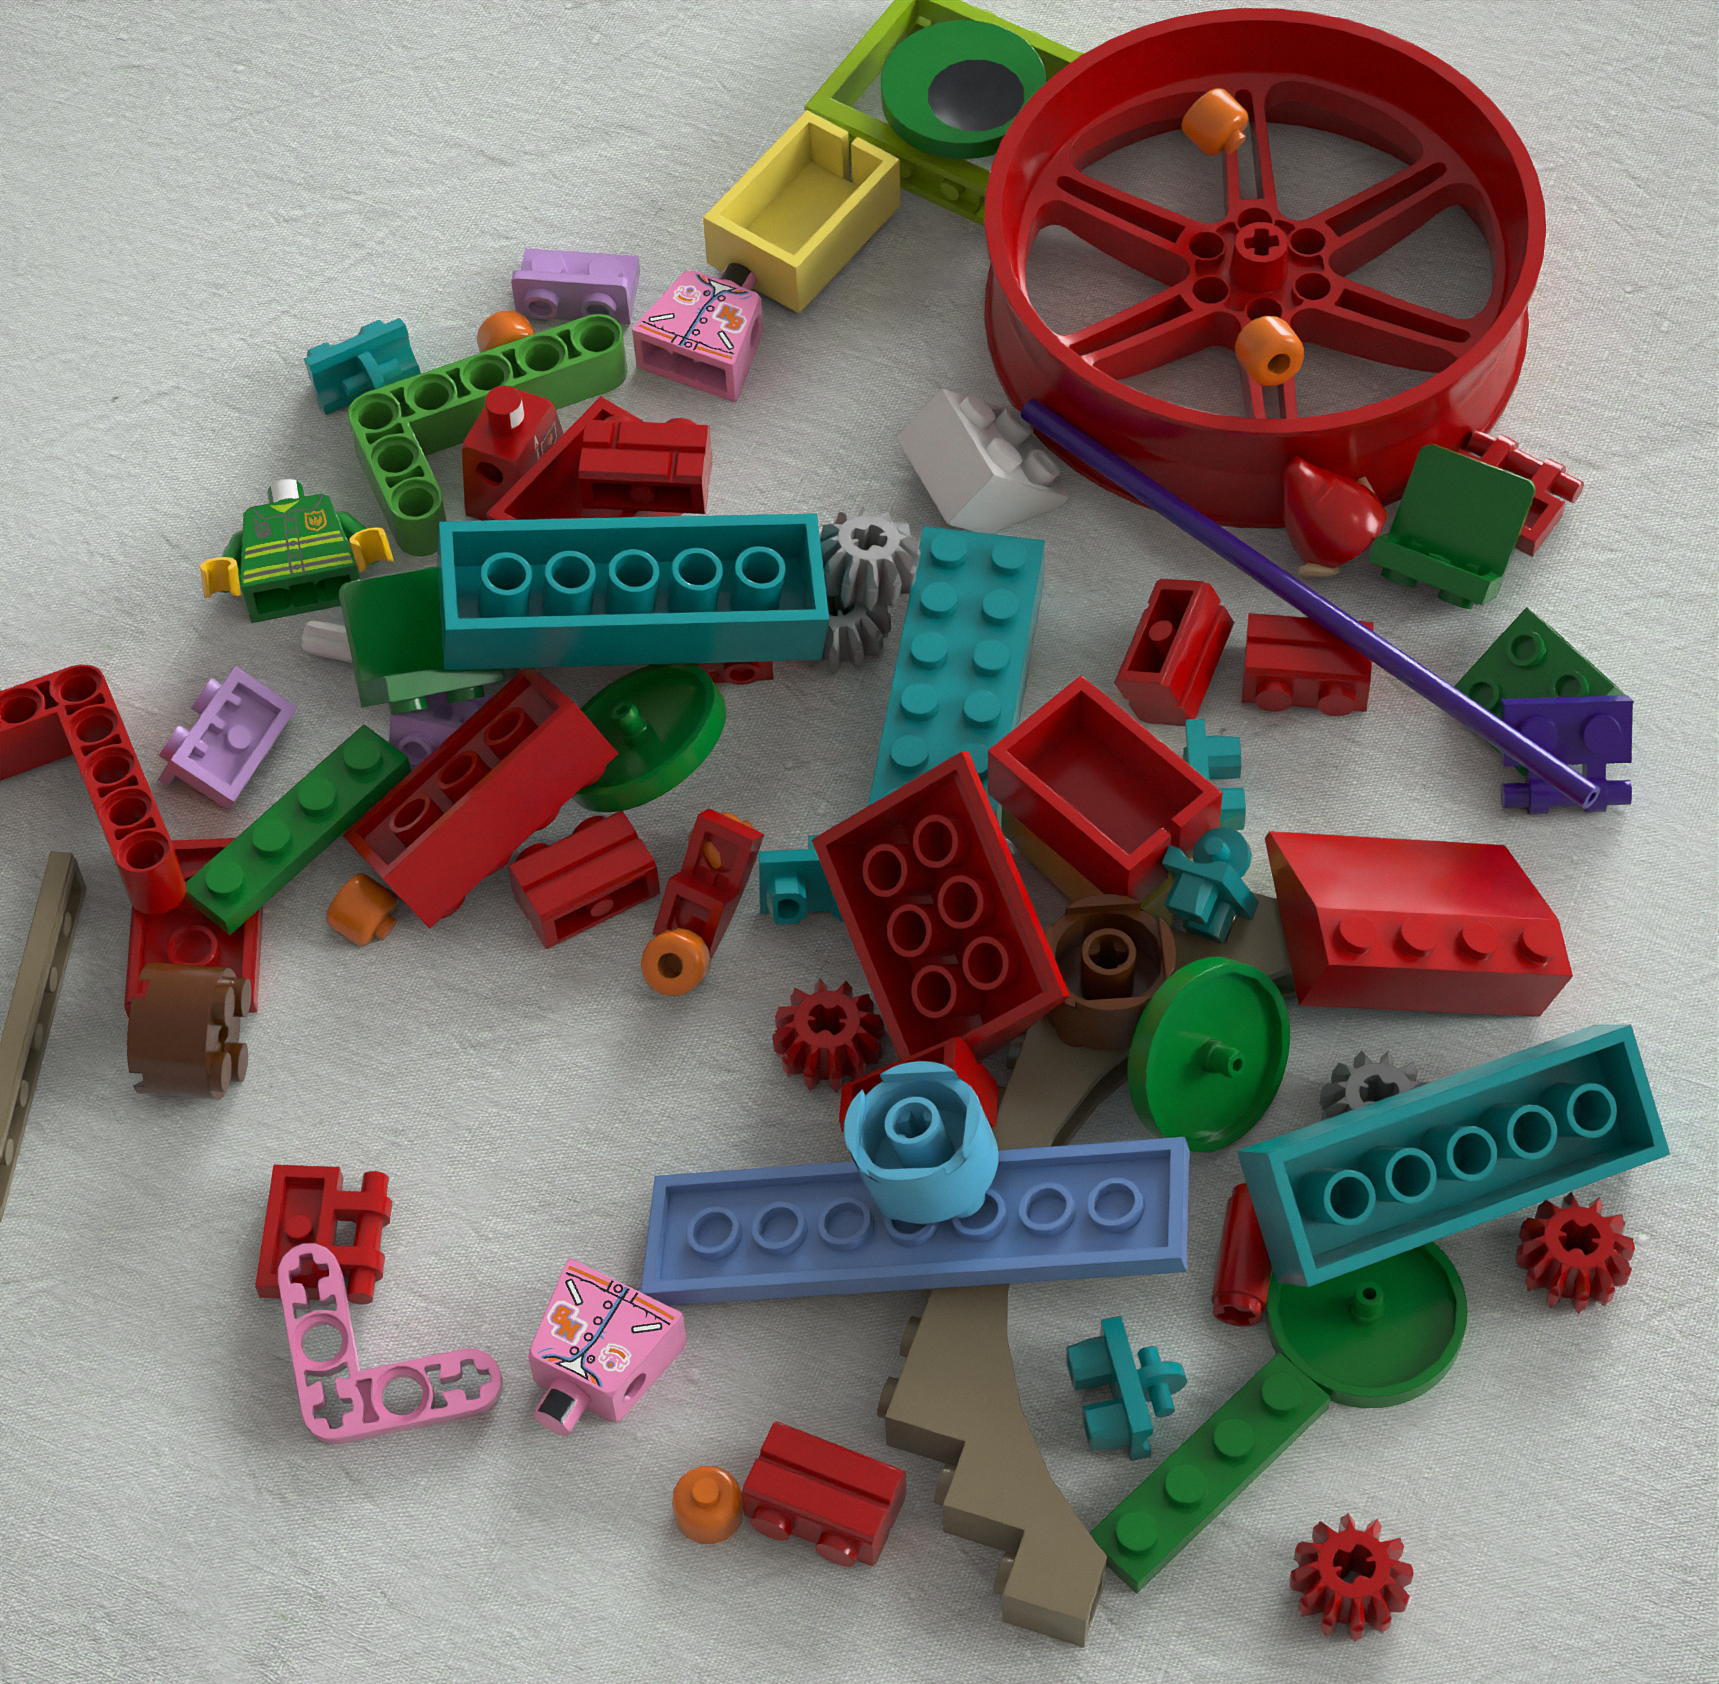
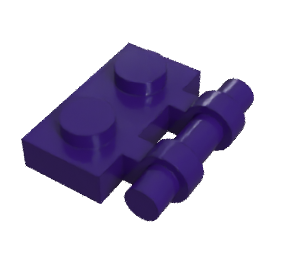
(1576, 732)

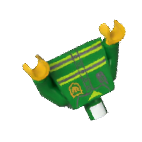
(293, 554)

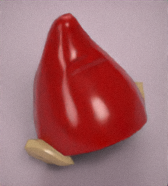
(1328, 517)

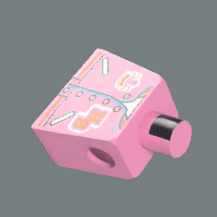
(703, 331)
(599, 1348)

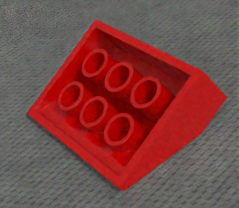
(941, 915)
(1415, 925)

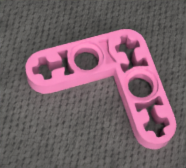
(367, 1386)

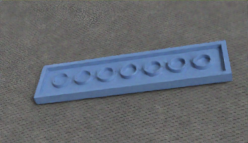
(821, 1233)

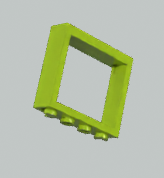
(943, 181)

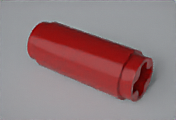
(1242, 1264)

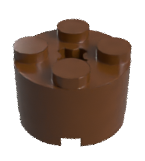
(1111, 965)
(188, 1031)

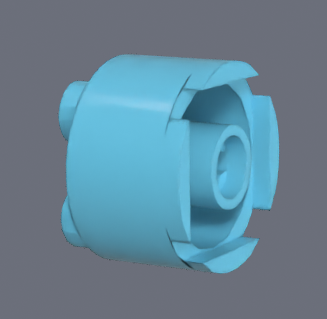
(922, 1144)

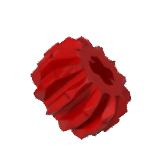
(828, 1035)
(1575, 1252)
(1332, 1558)

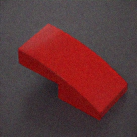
(707, 897)

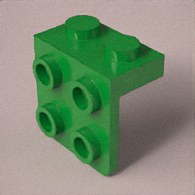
(1455, 527)
(398, 643)

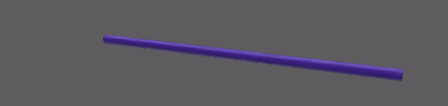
(1314, 606)

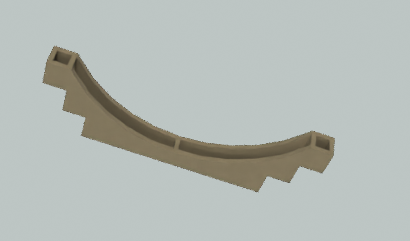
(958, 1376)

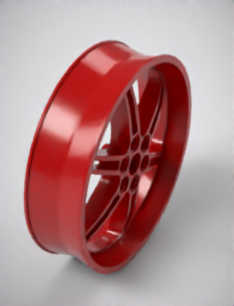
(1258, 262)

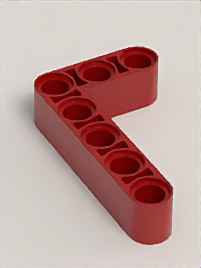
(78, 717)

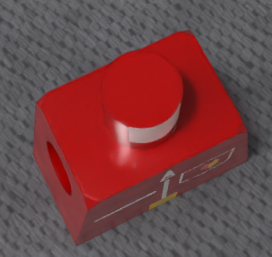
(505, 441)

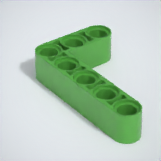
(438, 408)

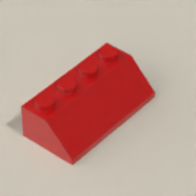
(481, 795)

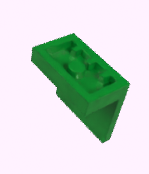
(1532, 663)

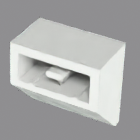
(980, 463)

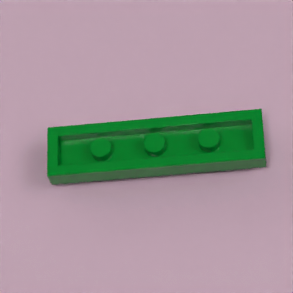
(296, 829)
(1209, 1471)

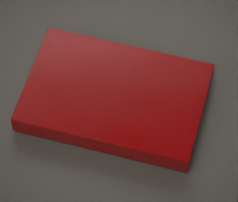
(191, 937)

